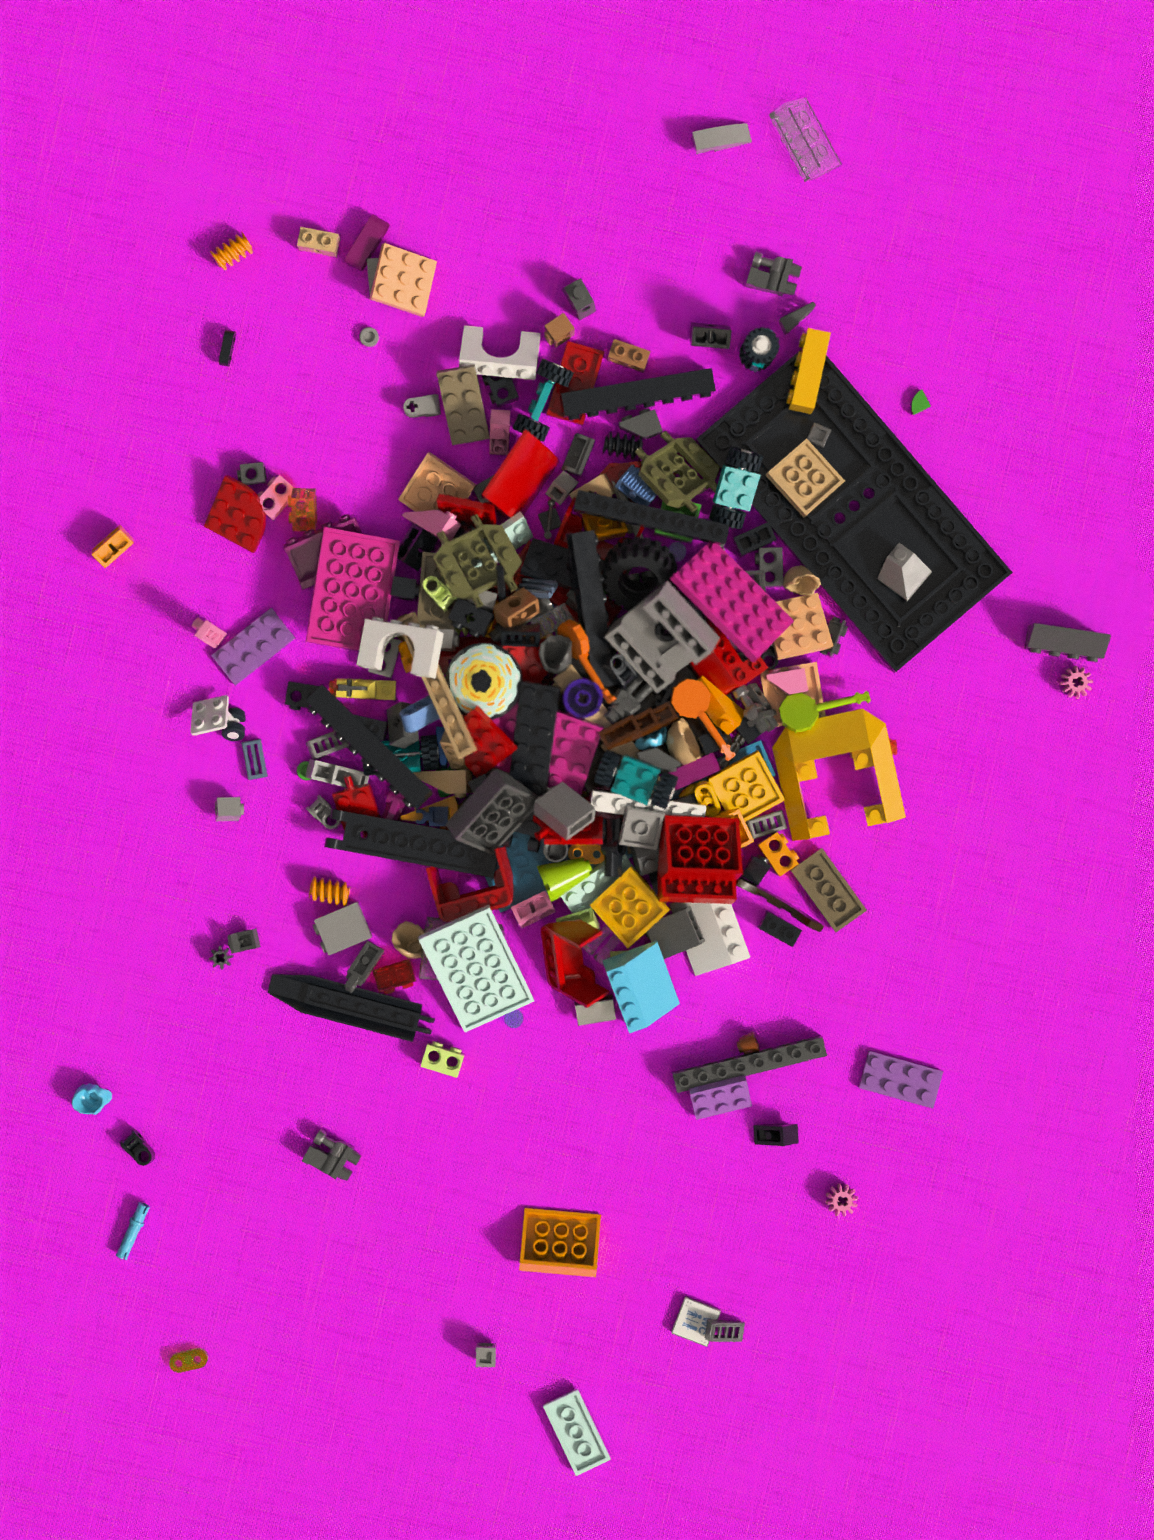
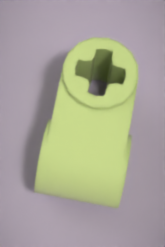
(440, 595)

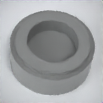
(369, 337)

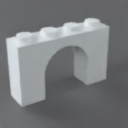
(519, 365)
(379, 633)

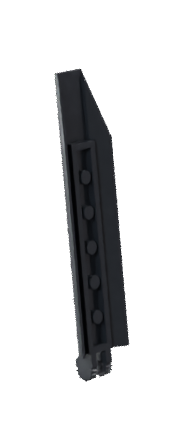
(358, 1009)

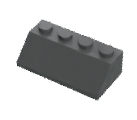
(1066, 641)

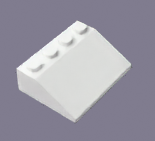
(722, 937)

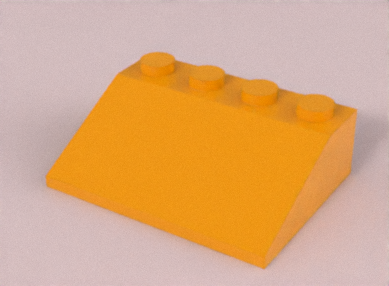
(560, 1242)

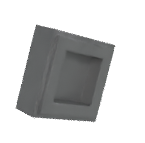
(818, 434)

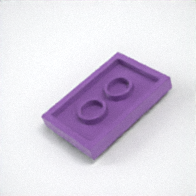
(720, 1097)

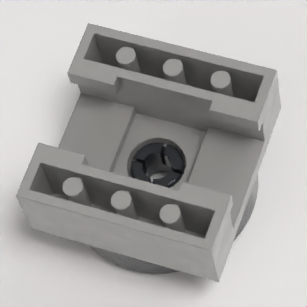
(662, 635)

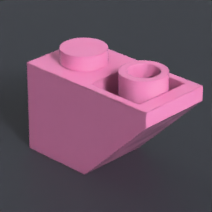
(499, 432)
(790, 681)

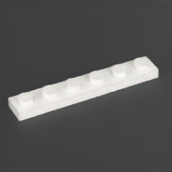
(615, 803)

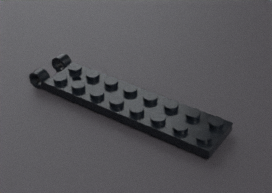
(534, 745)
(410, 844)

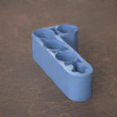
(419, 715)

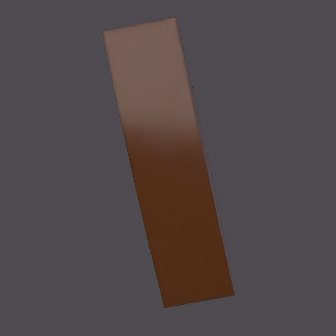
(638, 726)

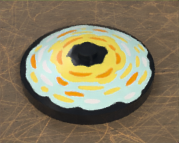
(485, 677)

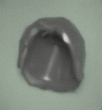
(556, 654)

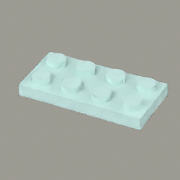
(516, 530)
(591, 888)
(576, 1432)

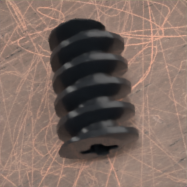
(622, 445)

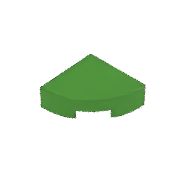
(919, 403)

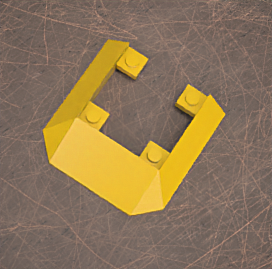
(830, 736)

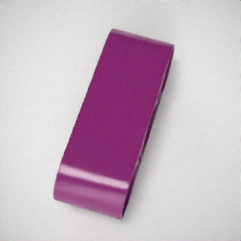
(367, 242)
(696, 770)

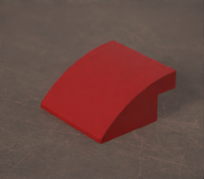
(520, 476)
(699, 859)

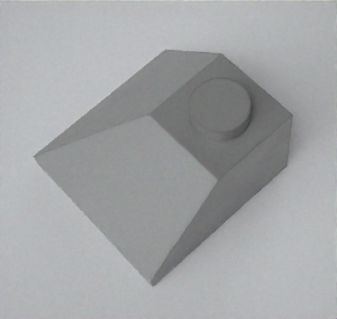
(903, 572)

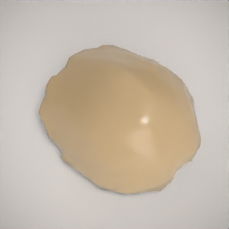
(801, 581)
(406, 939)

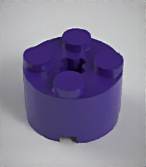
(571, 695)

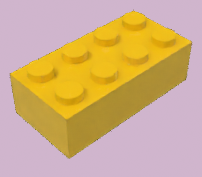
(809, 371)

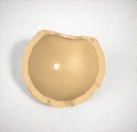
(682, 742)

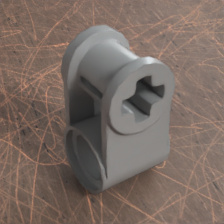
(427, 406)
(321, 811)

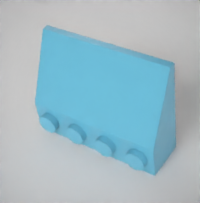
(641, 985)

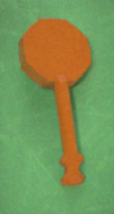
(580, 650)
(691, 700)

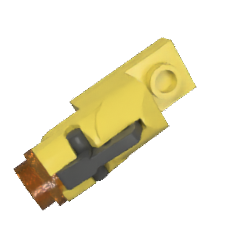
(363, 689)

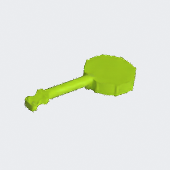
(800, 711)

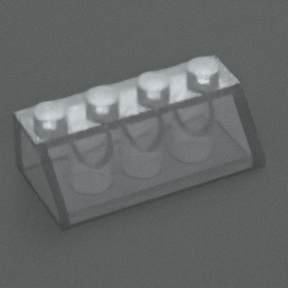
(804, 139)

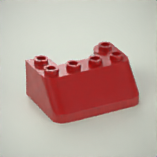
(725, 667)

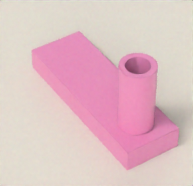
(208, 632)

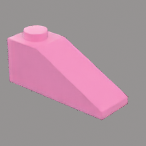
(434, 522)

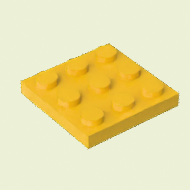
(747, 786)
(629, 907)

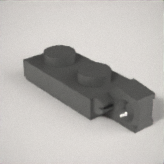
(363, 966)

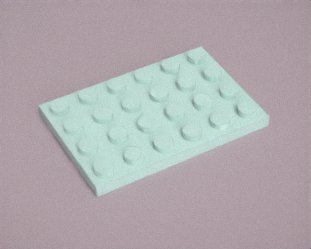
(476, 968)

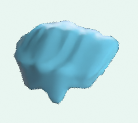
(652, 740)
(90, 1099)

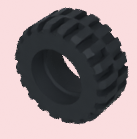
(636, 554)

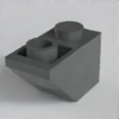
(644, 425)
(659, 759)

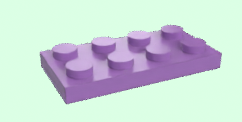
(253, 646)
(900, 1079)

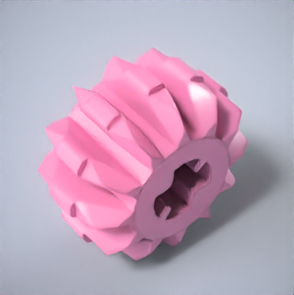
(1076, 690)
(843, 1193)

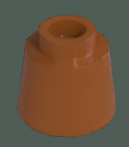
(748, 1044)

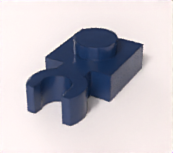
(436, 816)

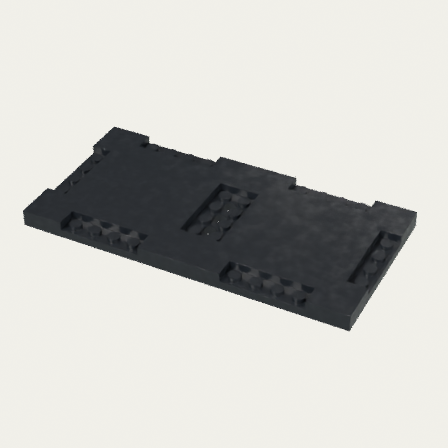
(904, 510)

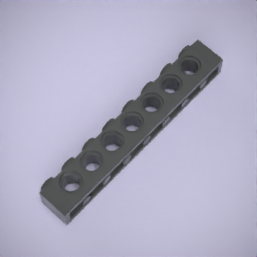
(750, 1063)

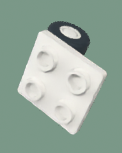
(214, 715)

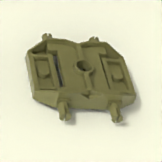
(659, 468)
(471, 547)

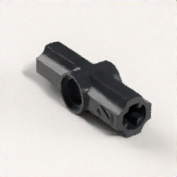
(612, 849)

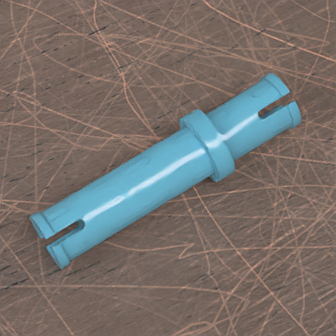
(136, 1223)

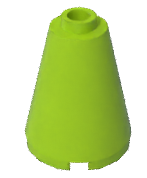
(563, 876)

